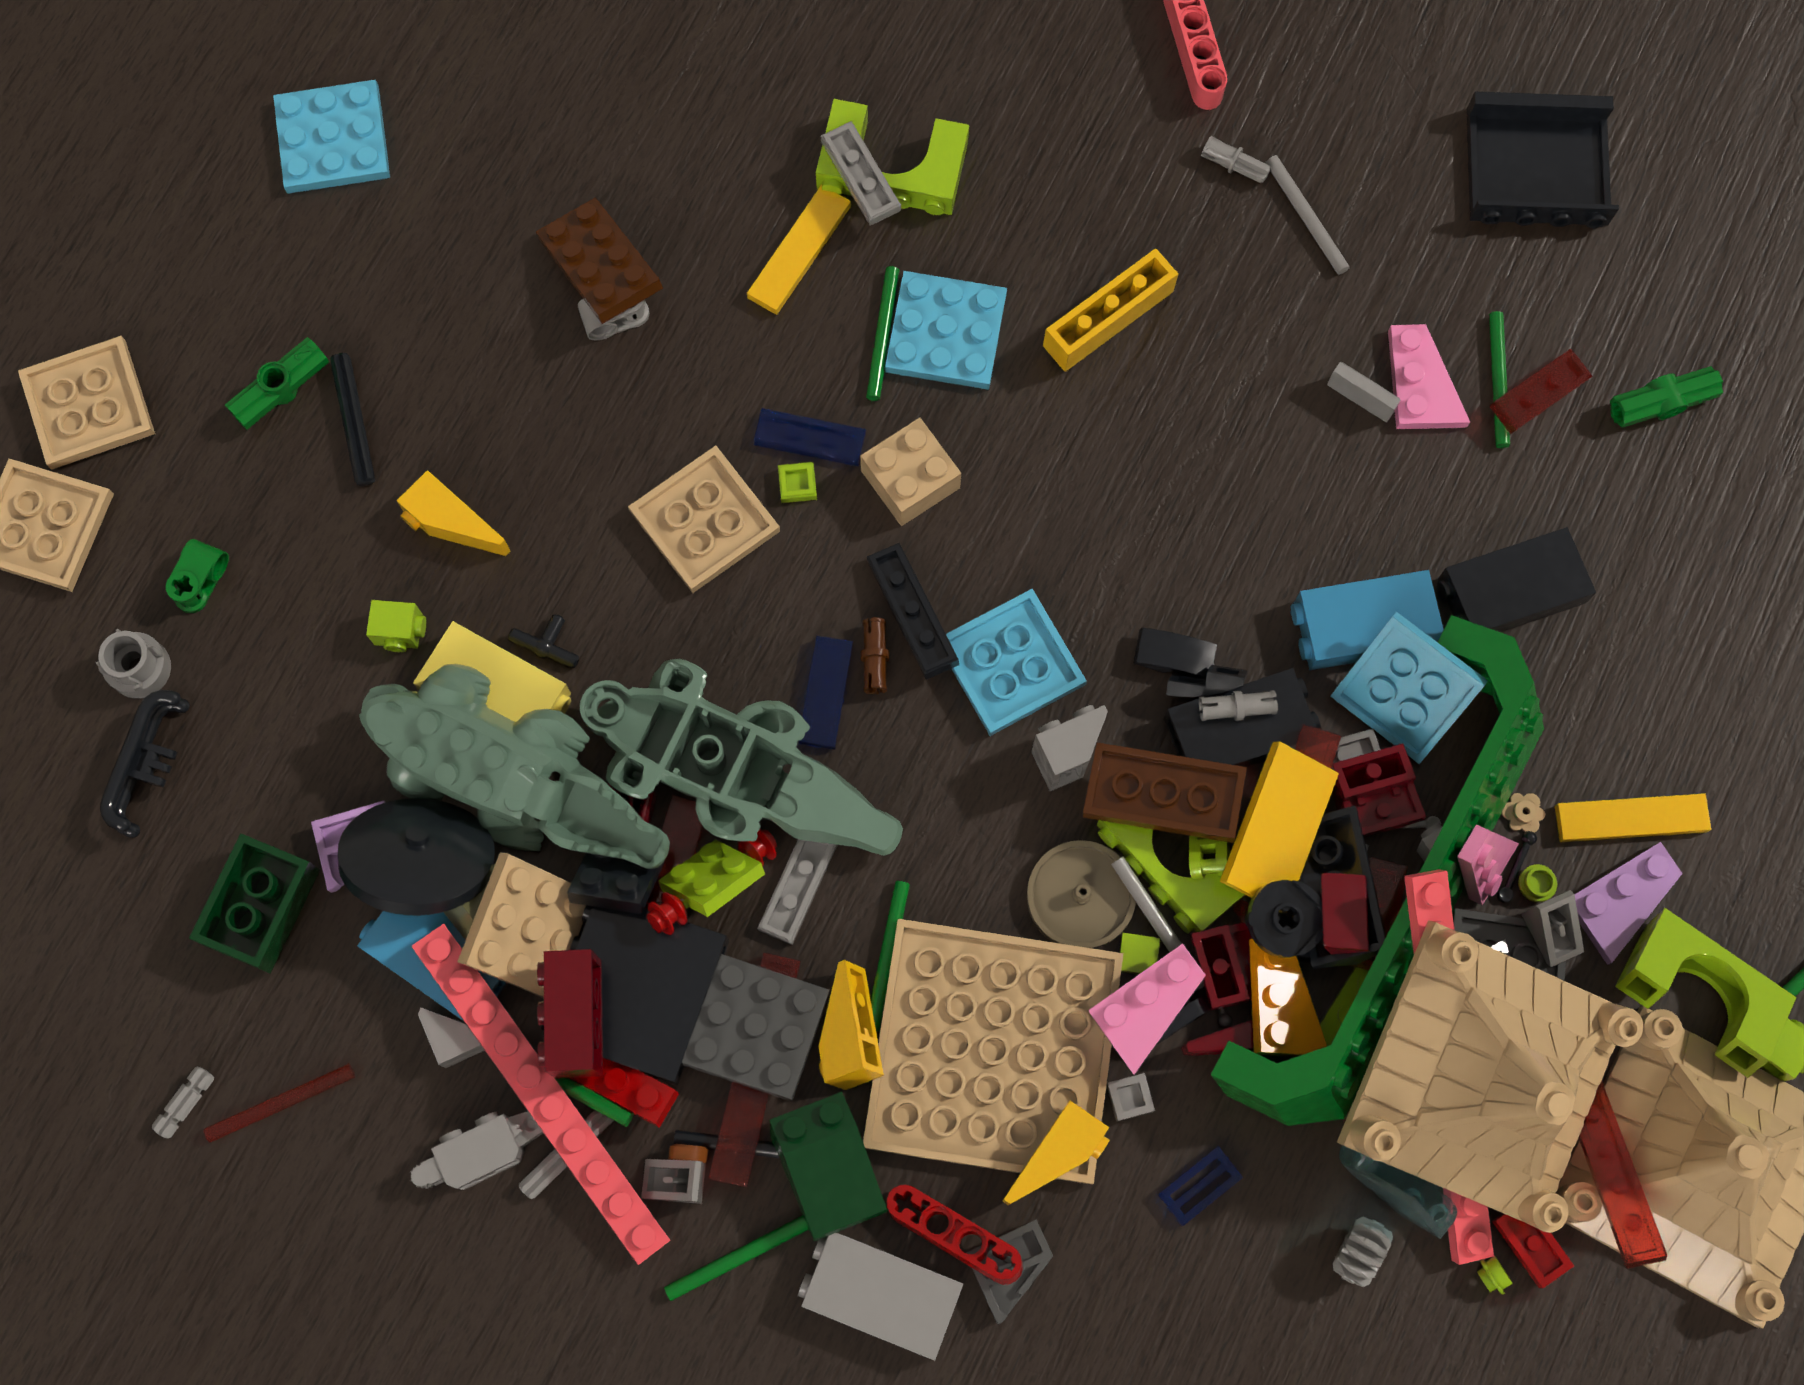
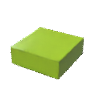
(797, 482)
(1139, 952)

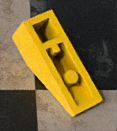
(445, 516)
(849, 1033)
(1066, 1146)

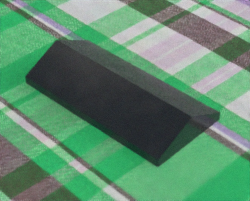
(1342, 849)

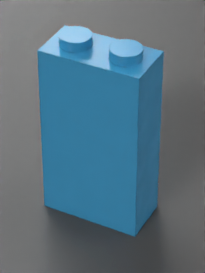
(1347, 617)
(390, 943)

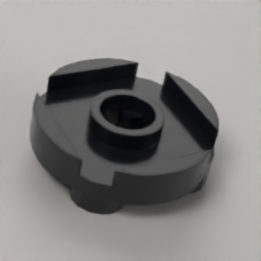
(1307, 918)

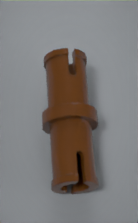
(874, 655)

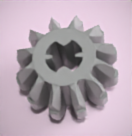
(1362, 1251)

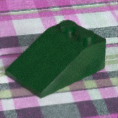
(827, 1166)

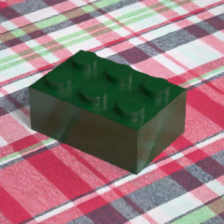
(255, 903)

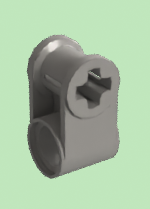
(597, 331)

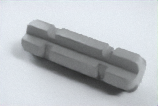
(182, 1102)

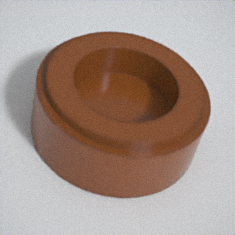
(688, 1152)

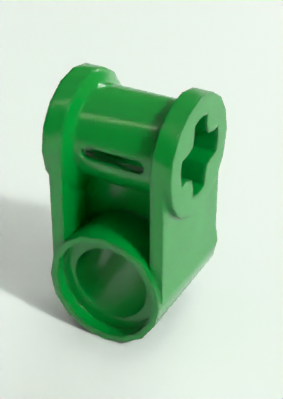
(197, 573)

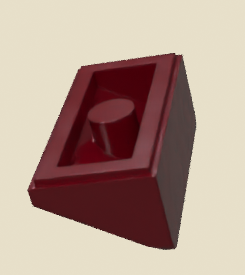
(1345, 913)

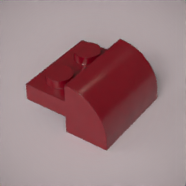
(1380, 789)
(1225, 960)

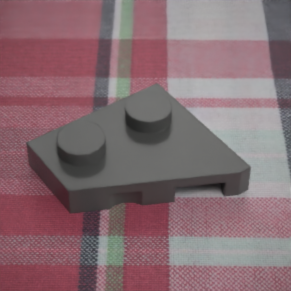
(1035, 1256)

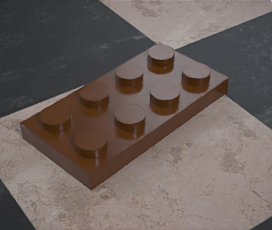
(599, 260)
(1165, 792)

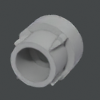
(123, 648)

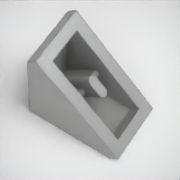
(1556, 928)
(448, 1038)
(673, 1180)

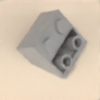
(1066, 748)

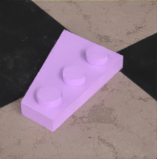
(1624, 898)

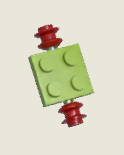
(710, 880)

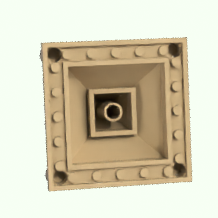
(1486, 1076)
(1713, 1162)

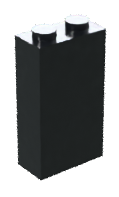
(1518, 583)
(1245, 740)

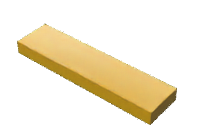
(798, 250)
(1632, 817)

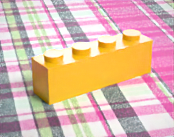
(1110, 310)

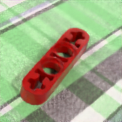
(957, 1229)

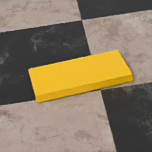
(1279, 820)

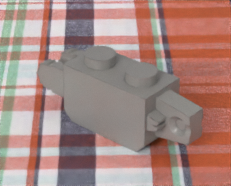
(478, 1153)

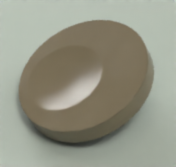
(1079, 895)

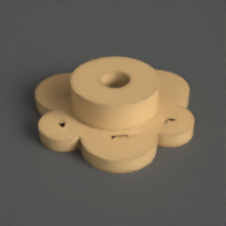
(1514, 812)

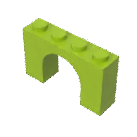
(927, 186)
(1194, 901)
(1753, 1002)

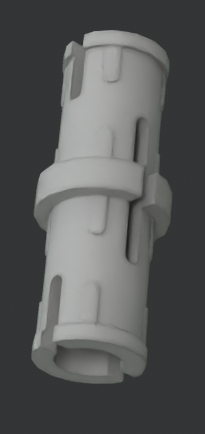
(1238, 705)

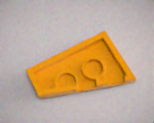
(1281, 1007)

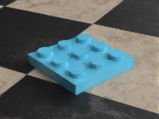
(331, 136)
(946, 330)
(1013, 662)
(1408, 687)

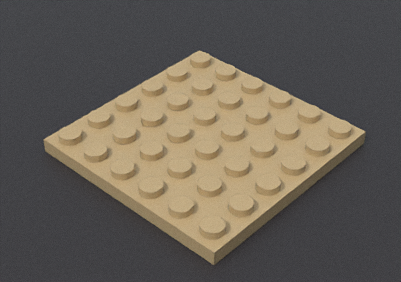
(987, 1045)

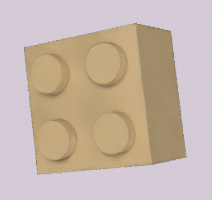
(910, 471)

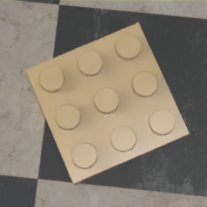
(86, 402)
(704, 519)
(48, 523)
(518, 921)

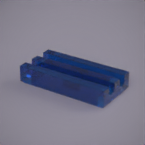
(1174, 1206)

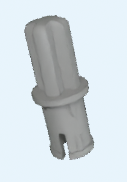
(1235, 160)

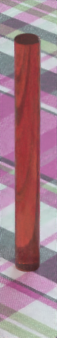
(279, 1103)

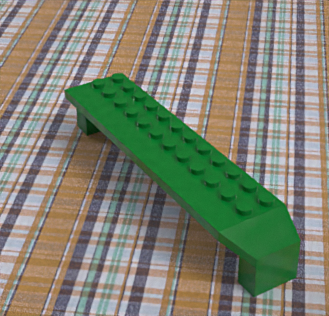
(1326, 1081)

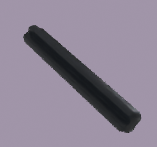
(352, 419)

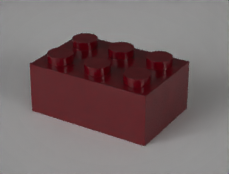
(571, 1014)

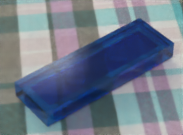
(809, 437)
(826, 691)

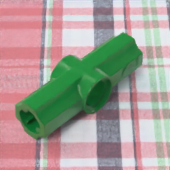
(1666, 396)
(260, 398)

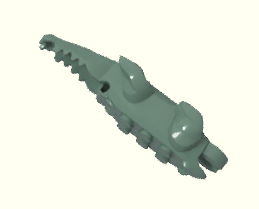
(459, 748)
(729, 762)

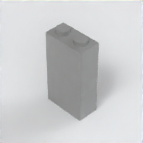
(880, 1294)

